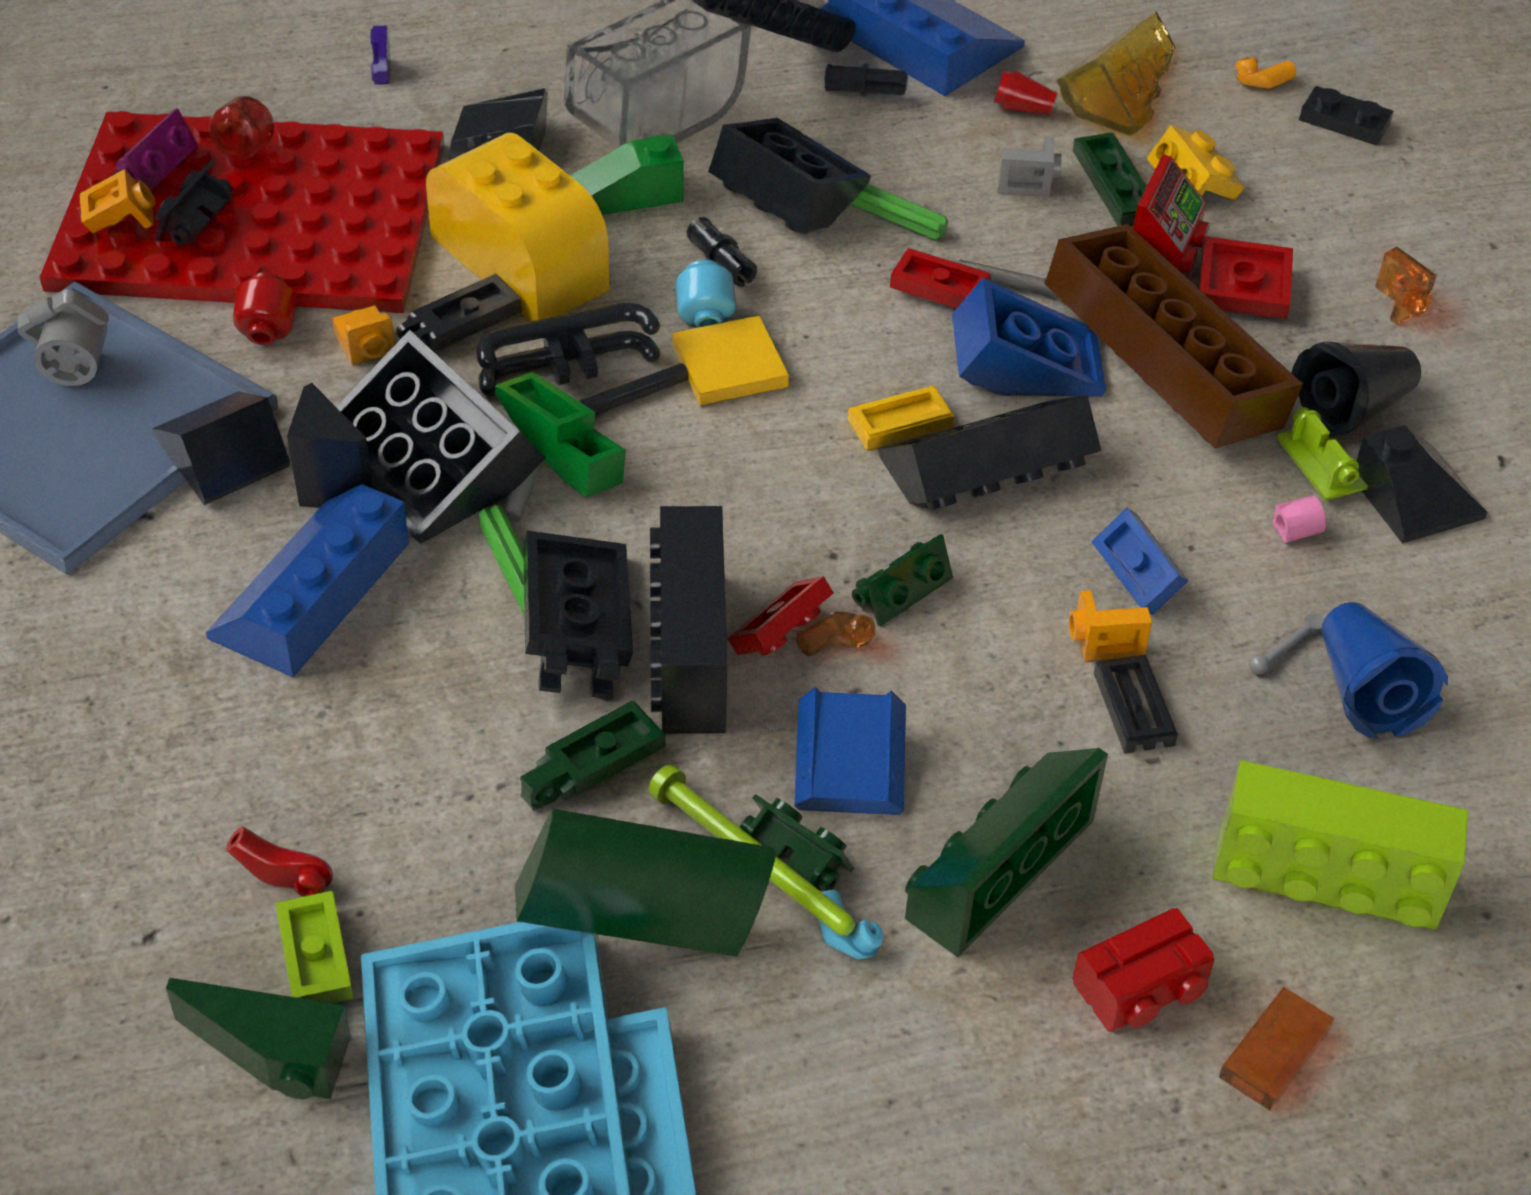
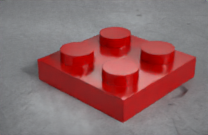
(1247, 276)

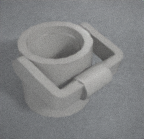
(70, 337)

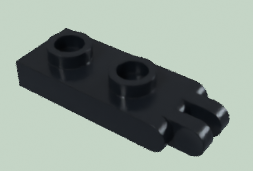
(462, 313)

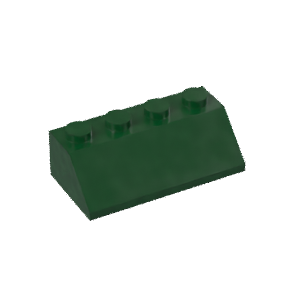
(1005, 848)

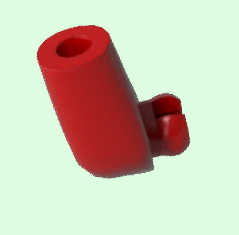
(278, 864)

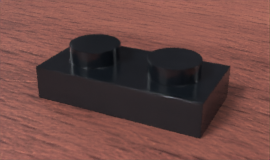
(1346, 115)

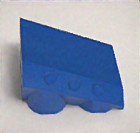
(850, 753)

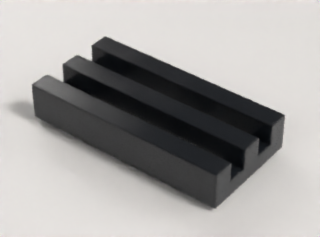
(1143, 735)

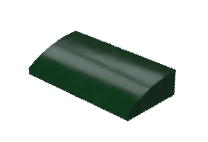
(643, 883)

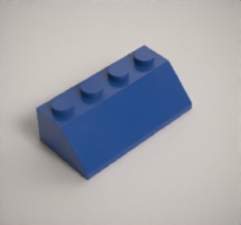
(315, 580)

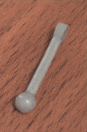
(1312, 625)

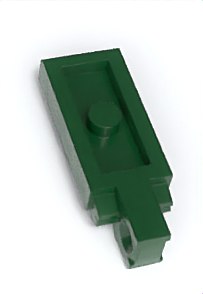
(592, 755)

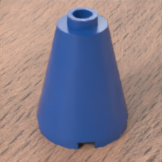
(1381, 672)

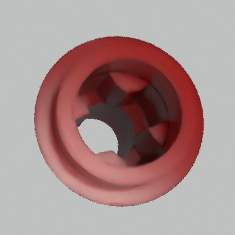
(1024, 94)

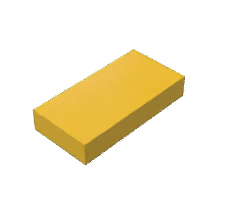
(900, 417)

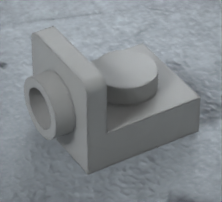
(1029, 170)

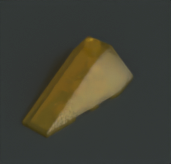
(1121, 78)

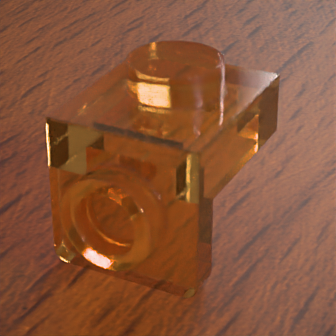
(1405, 283)

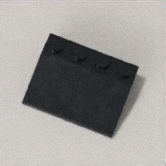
(435, 439)

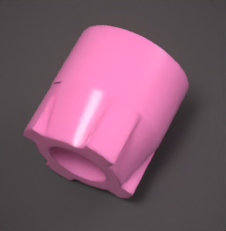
(1299, 518)

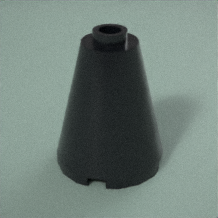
(1354, 381)

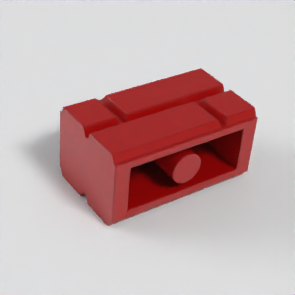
(1144, 970)

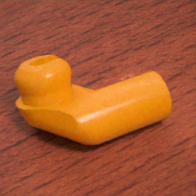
(1264, 78)

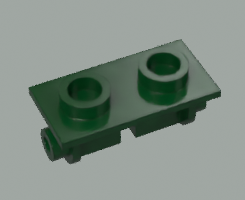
(905, 580)
(814, 855)

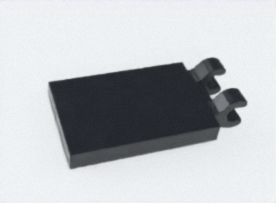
(577, 608)

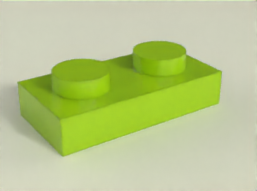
(314, 948)

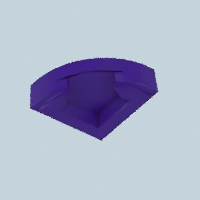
(381, 55)

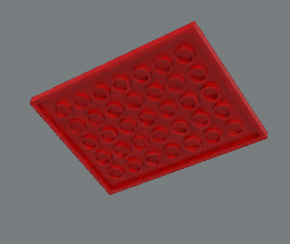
(317, 206)

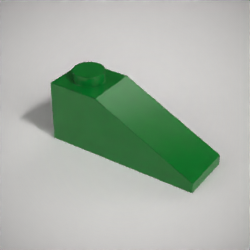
(636, 175)

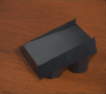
(486, 120)

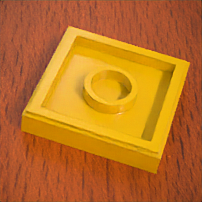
(730, 360)

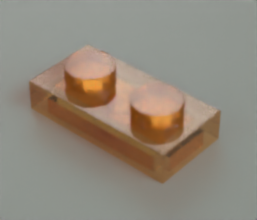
(1276, 1048)

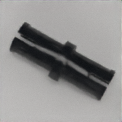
(722, 249)

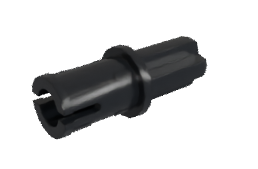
(865, 80)

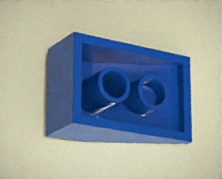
(1024, 346)

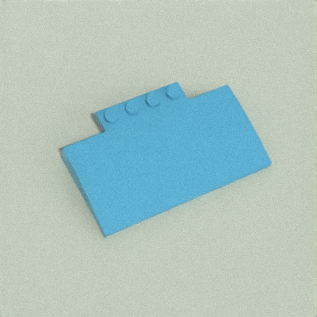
(512, 1076)

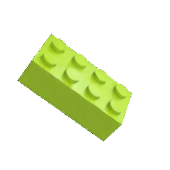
(1341, 845)

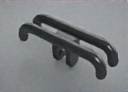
(566, 341)

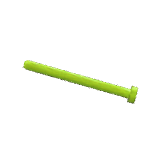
(669, 786)

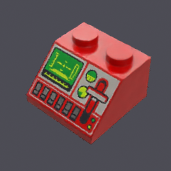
(1172, 215)

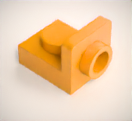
(114, 199)
(364, 334)
(1109, 632)

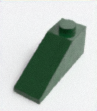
(274, 1037)

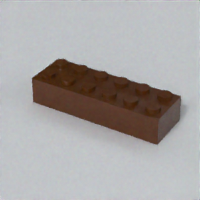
(1172, 335)

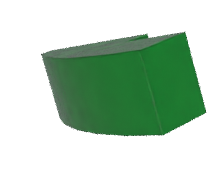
(563, 433)

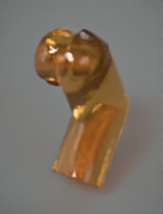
(837, 629)

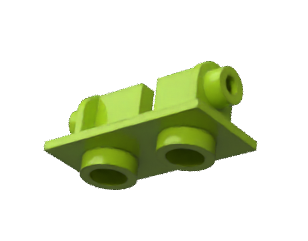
(1321, 458)

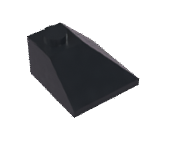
(1414, 485)

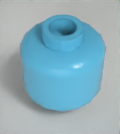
(705, 294)

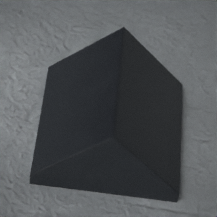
(225, 445)
(325, 450)

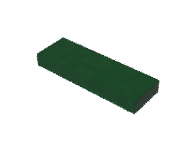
(1111, 175)

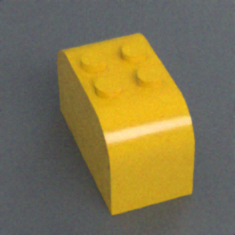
(524, 220)

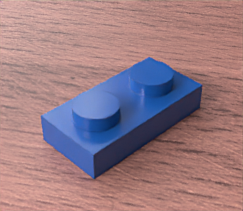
(1139, 561)

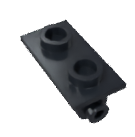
(182, 216)

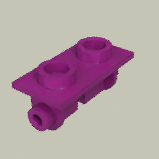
(159, 151)

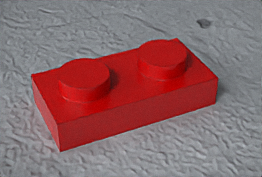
(935, 278)
(790, 609)

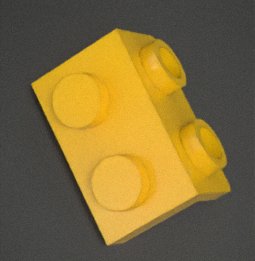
(1198, 161)

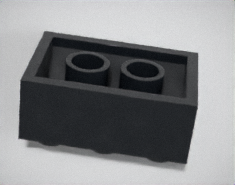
(786, 173)

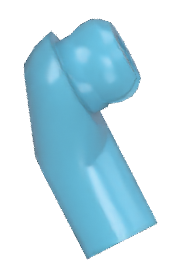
(861, 942)

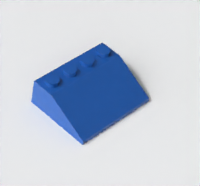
(929, 39)

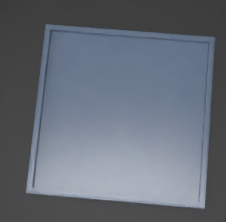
(85, 455)

